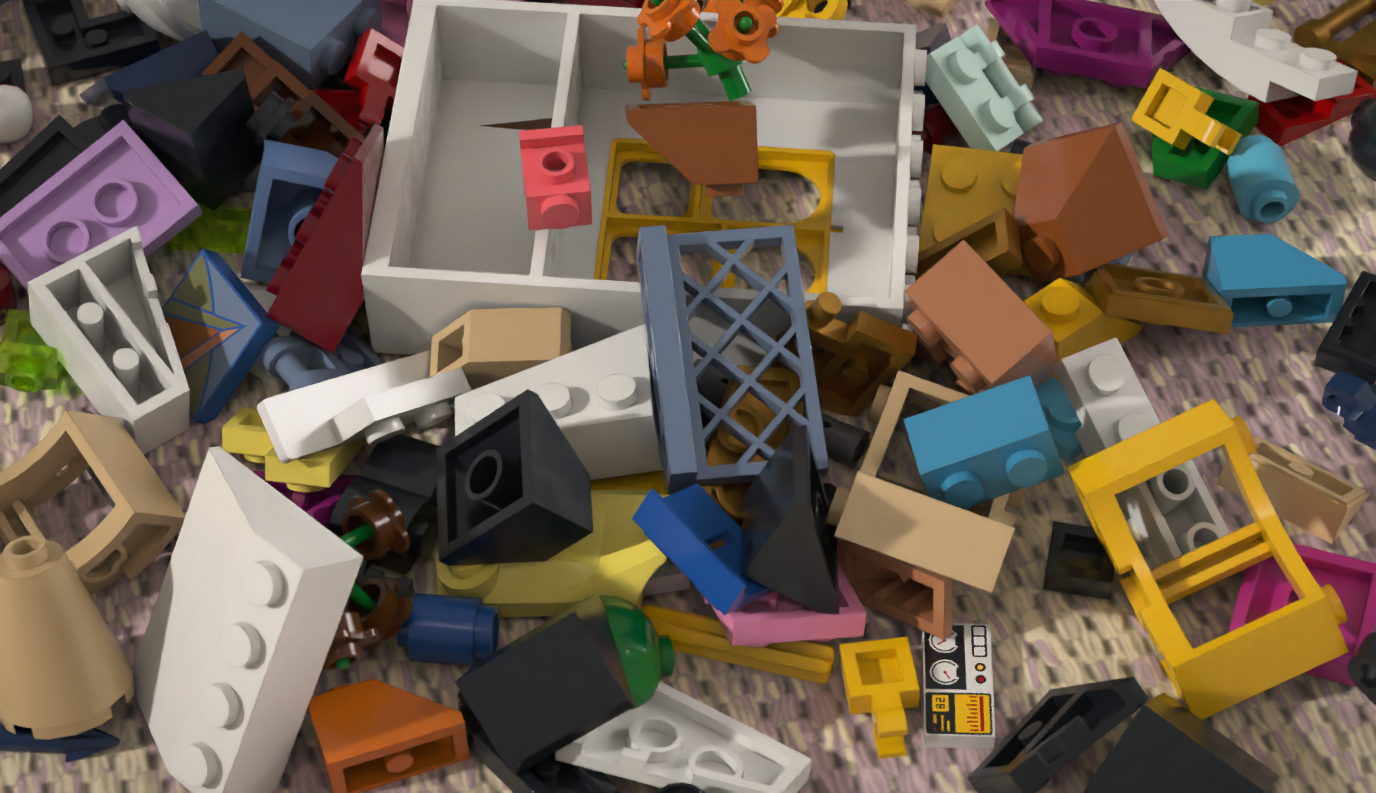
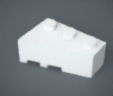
(114, 338)
(596, 398)

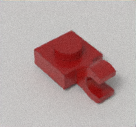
(375, 76)

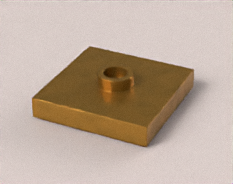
(1158, 297)

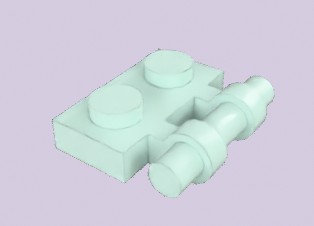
(980, 91)

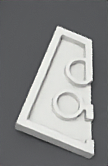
(688, 743)

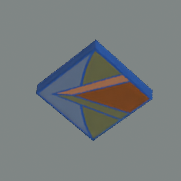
(215, 332)

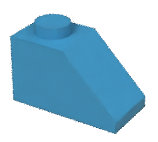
(1272, 281)

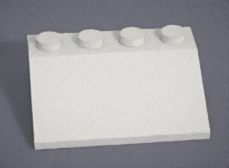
(239, 631)

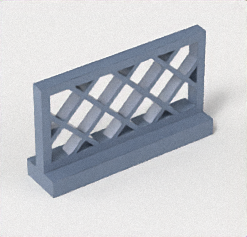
(671, 353)

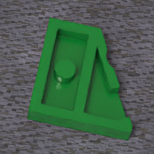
(1200, 163)

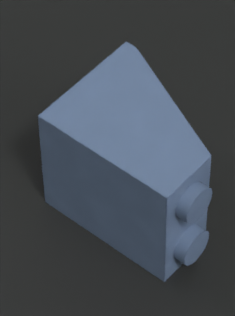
(302, 35)

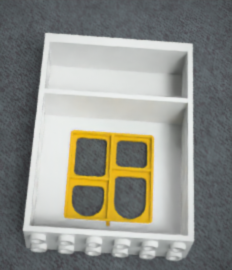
(452, 198)

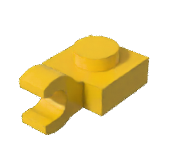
(1178, 112)
(883, 682)

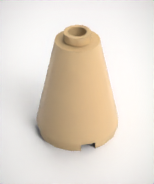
(55, 646)

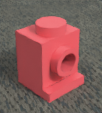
(555, 177)

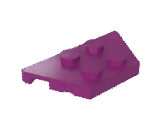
(1091, 39)

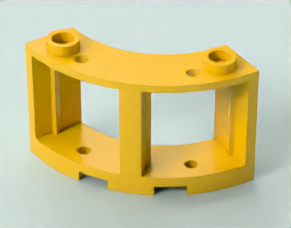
(1253, 654)

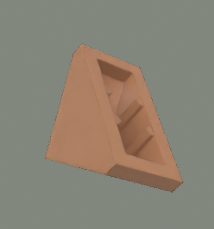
(899, 589)

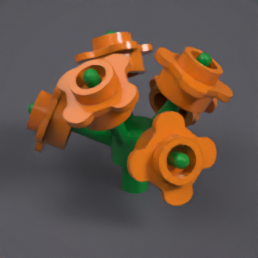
(737, 37)

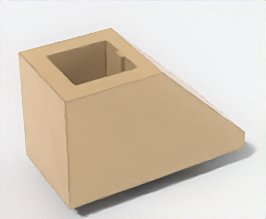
(500, 342)

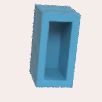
(984, 445)

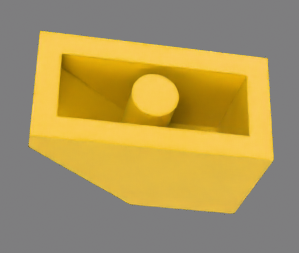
(1077, 318)

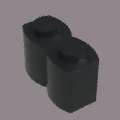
(407, 473)

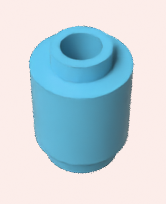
(1261, 179)

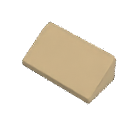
(1301, 490)

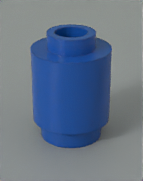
(450, 630)

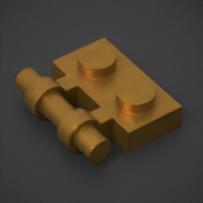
(855, 354)

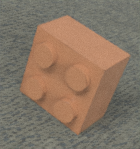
(978, 324)

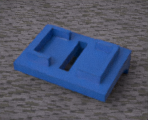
(683, 529)

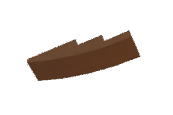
(317, 122)

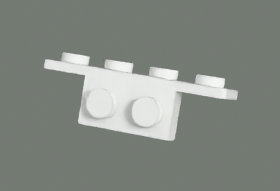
(360, 406)

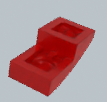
(1298, 116)

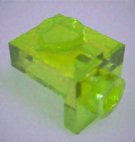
(25, 357)

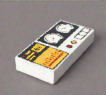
(958, 688)

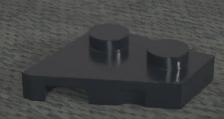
(1056, 733)

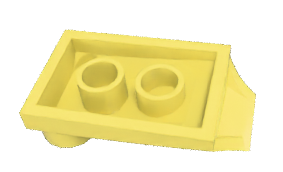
(607, 562)

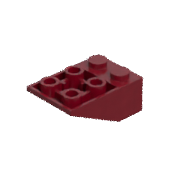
(321, 274)

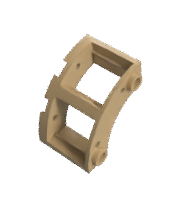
(901, 518)
(134, 529)

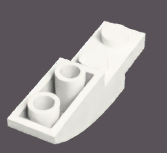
(1260, 61)
(1168, 509)

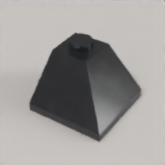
(511, 489)

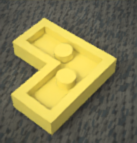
(248, 436)

